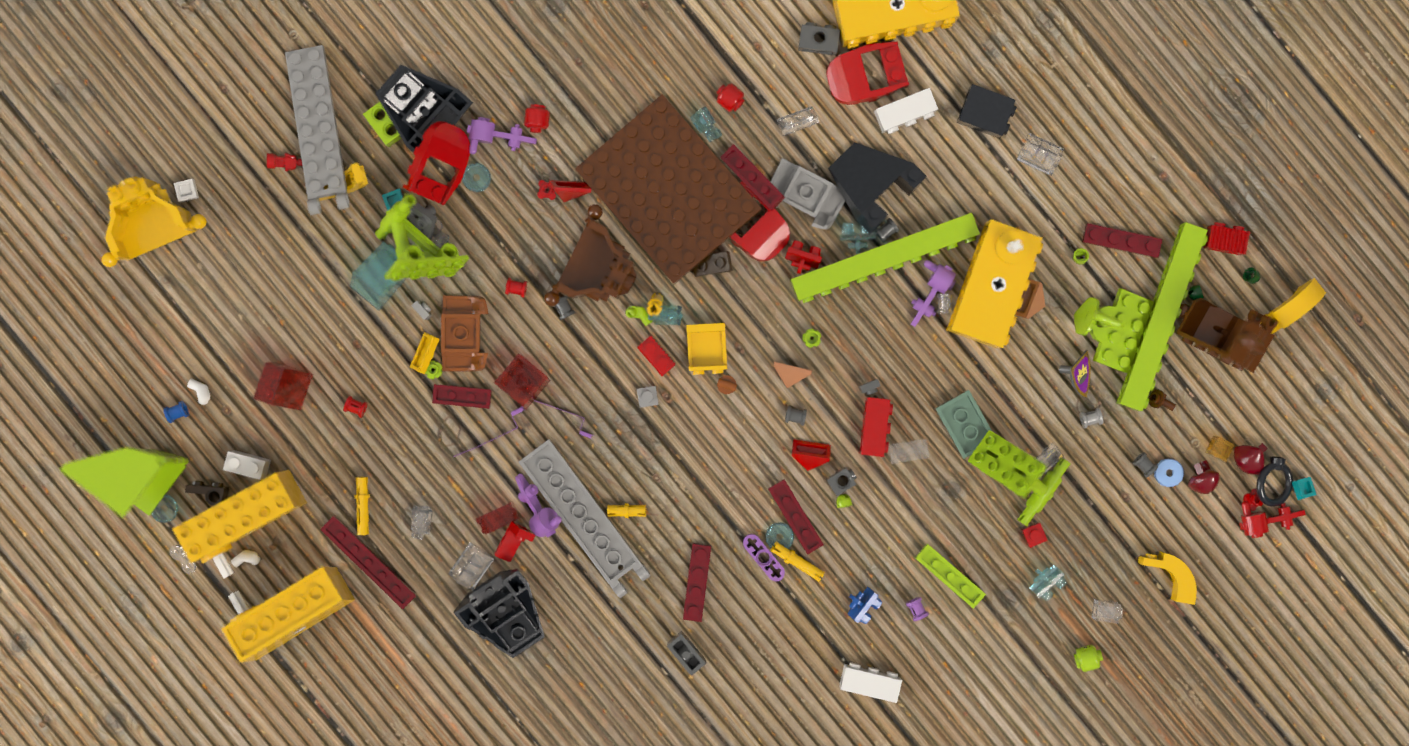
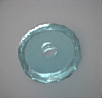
(482, 183)
(165, 517)
(776, 528)

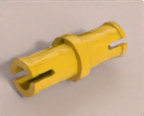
(626, 510)

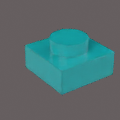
(392, 197)
(1304, 488)

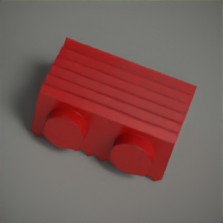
(1226, 239)
(656, 356)

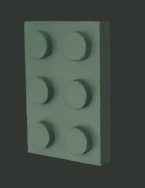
(963, 422)

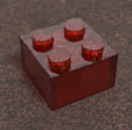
(522, 381)

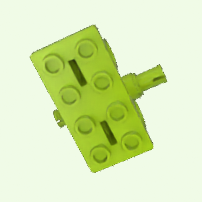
(411, 260)
(1018, 472)

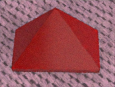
(570, 189)
(810, 453)

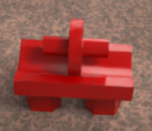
(803, 259)

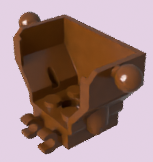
(596, 266)
(1225, 334)

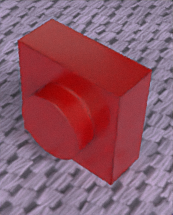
(1034, 535)

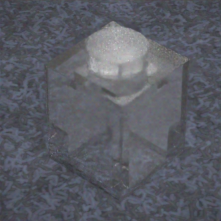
(1107, 611)

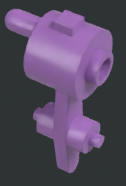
(483, 131)
(940, 280)
(544, 520)

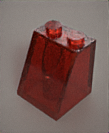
(283, 386)

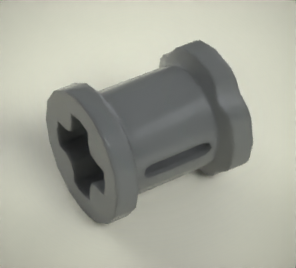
(886, 230)
(564, 308)
(795, 415)
(1145, 464)

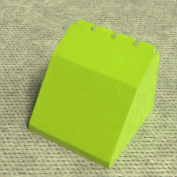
(128, 477)

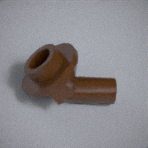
(1159, 399)

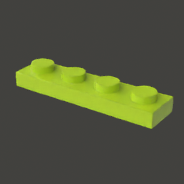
(950, 576)

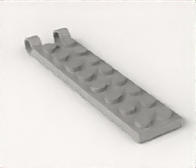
(316, 127)
(582, 515)

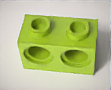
(381, 126)

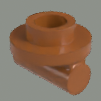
(726, 384)

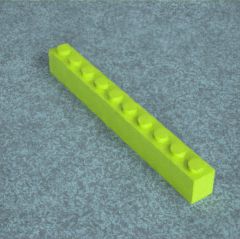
(884, 257)
(1165, 310)

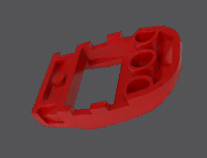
(848, 77)
(446, 144)
(766, 236)

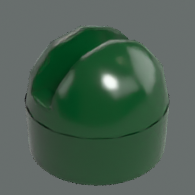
(1249, 278)
(1195, 292)

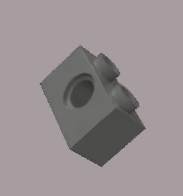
(827, 47)
(686, 653)

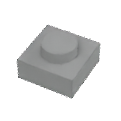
(422, 309)
(647, 396)

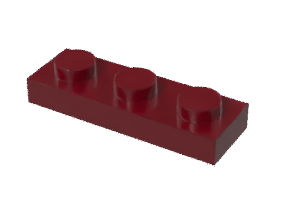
(462, 396)

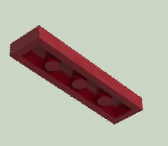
(752, 177)
(1122, 240)
(795, 516)
(697, 582)

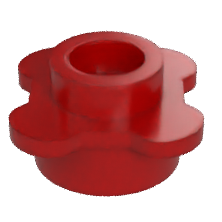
(542, 193)
(1253, 499)

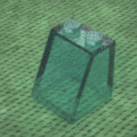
(369, 277)

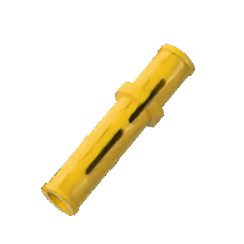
(655, 304)
(362, 505)
(790, 557)

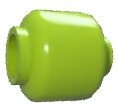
(1088, 658)

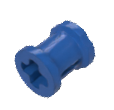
(176, 411)

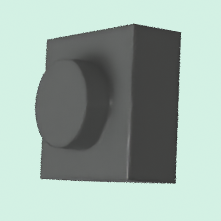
(870, 387)

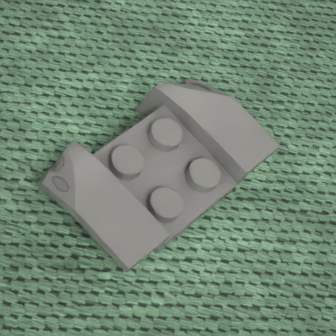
(808, 193)

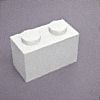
(246, 464)

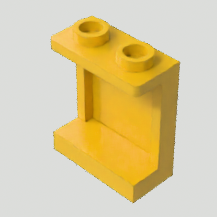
(706, 348)

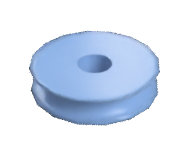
(1177, 472)

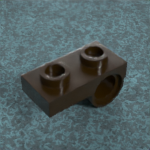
(714, 264)
(198, 487)

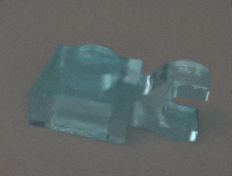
(704, 123)

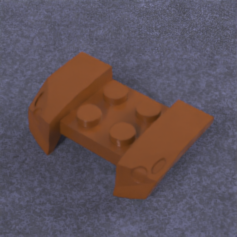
(462, 333)

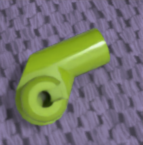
(638, 312)

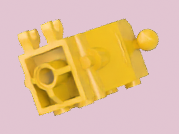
(144, 220)

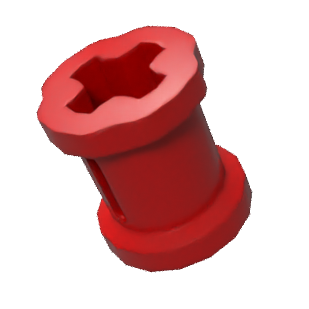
(516, 287)
(349, 406)

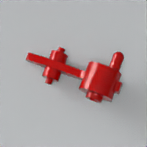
(1257, 523)

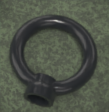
(1276, 463)

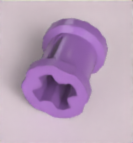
(917, 609)

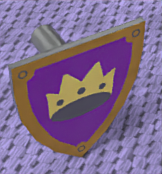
(1079, 374)

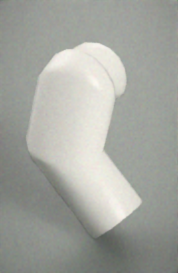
(202, 391)
(246, 556)

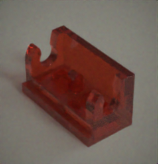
(498, 518)

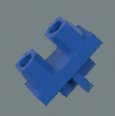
(862, 603)

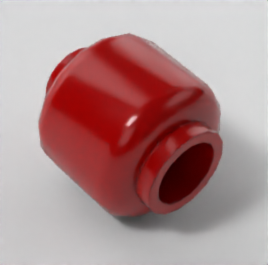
(730, 97)
(536, 118)

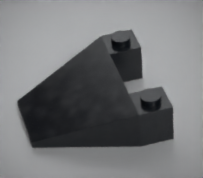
(866, 175)

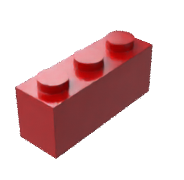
(875, 427)

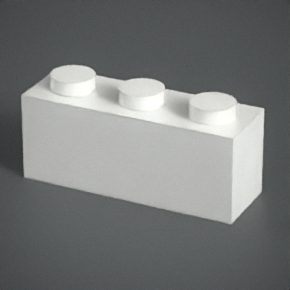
(906, 111)
(870, 682)

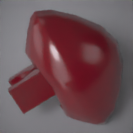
(1250, 458)
(1206, 480)

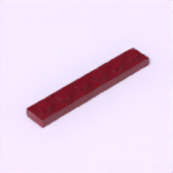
(368, 562)

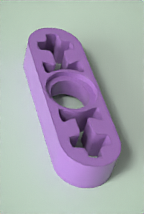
(750, 549)

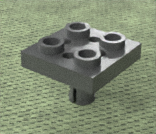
(423, 219)

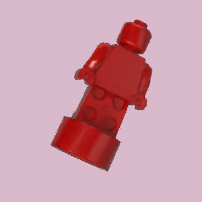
(288, 161)

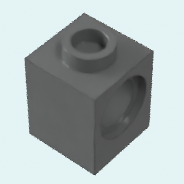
(832, 481)

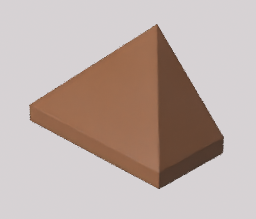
(1032, 300)
(790, 374)

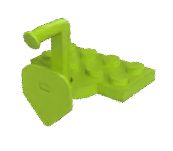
(1119, 327)

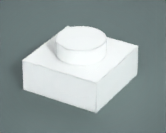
(186, 190)

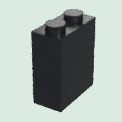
(987, 111)

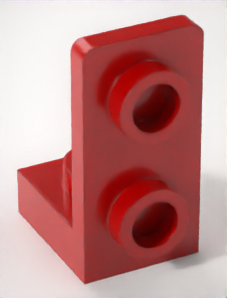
(511, 541)

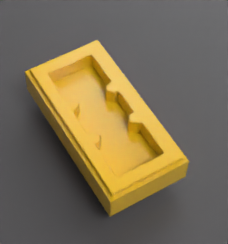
(424, 353)

